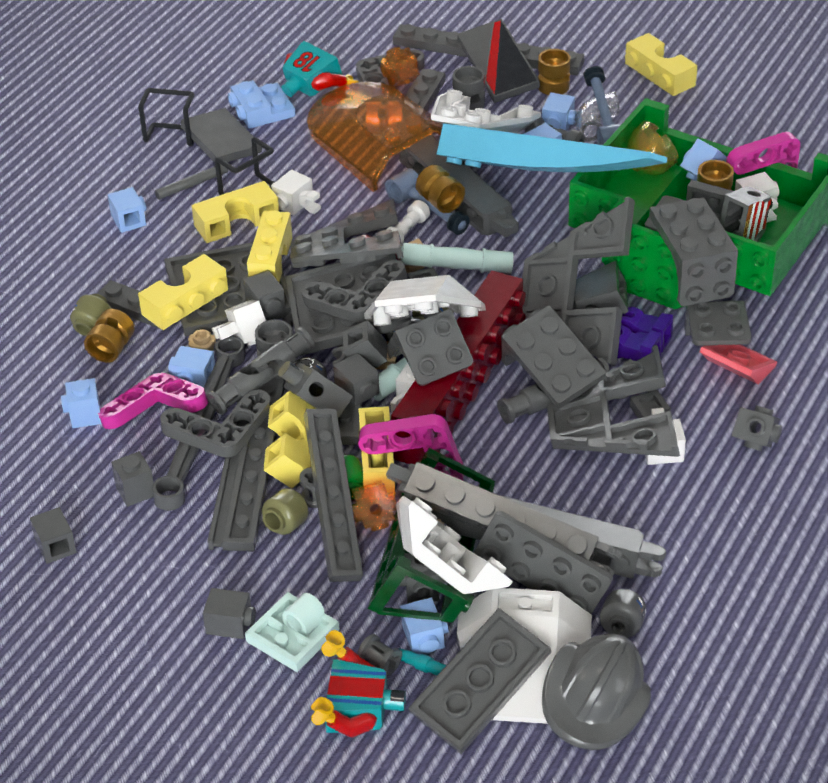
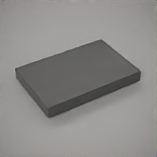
(221, 135)

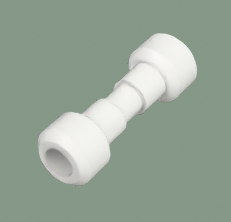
(416, 213)

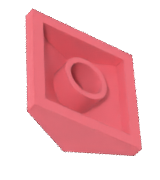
(740, 361)

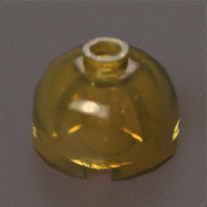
(646, 139)

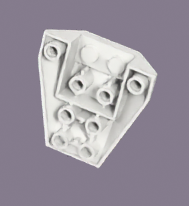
(454, 109)
(422, 295)
(442, 553)
(548, 617)

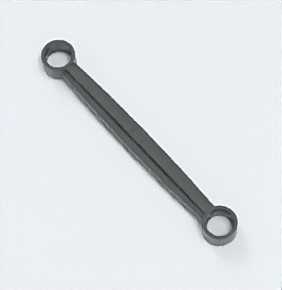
(185, 453)

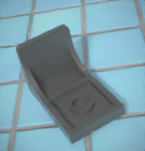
(700, 250)
(431, 347)
(551, 356)

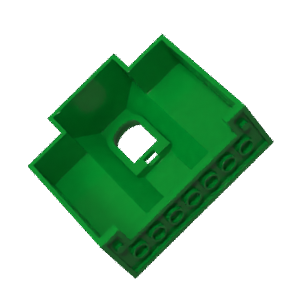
(650, 265)

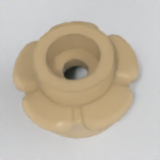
(202, 340)

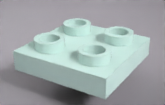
(292, 630)

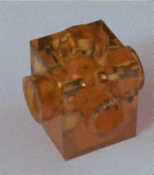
(399, 66)
(369, 495)

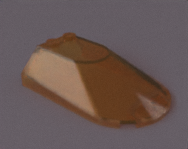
(367, 126)

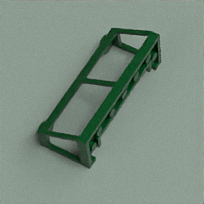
(396, 566)

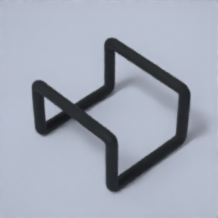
(146, 134)
(256, 158)

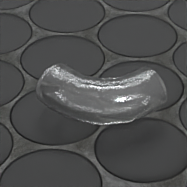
(589, 117)

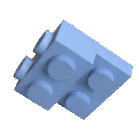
(260, 104)

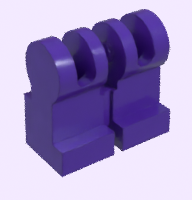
(642, 332)

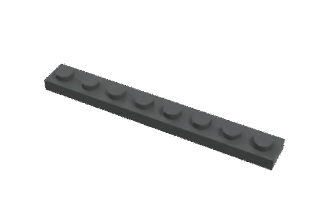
(447, 43)

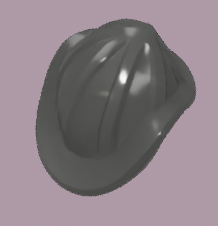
(595, 691)

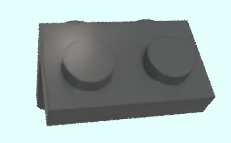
(717, 323)

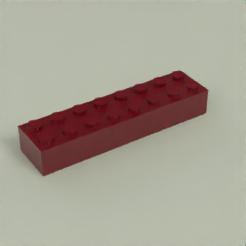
(452, 394)

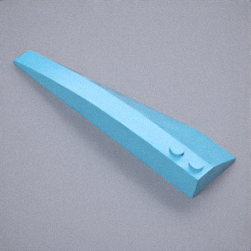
(535, 153)

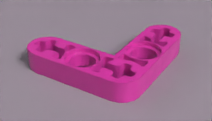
(781, 147)
(155, 388)
(374, 438)

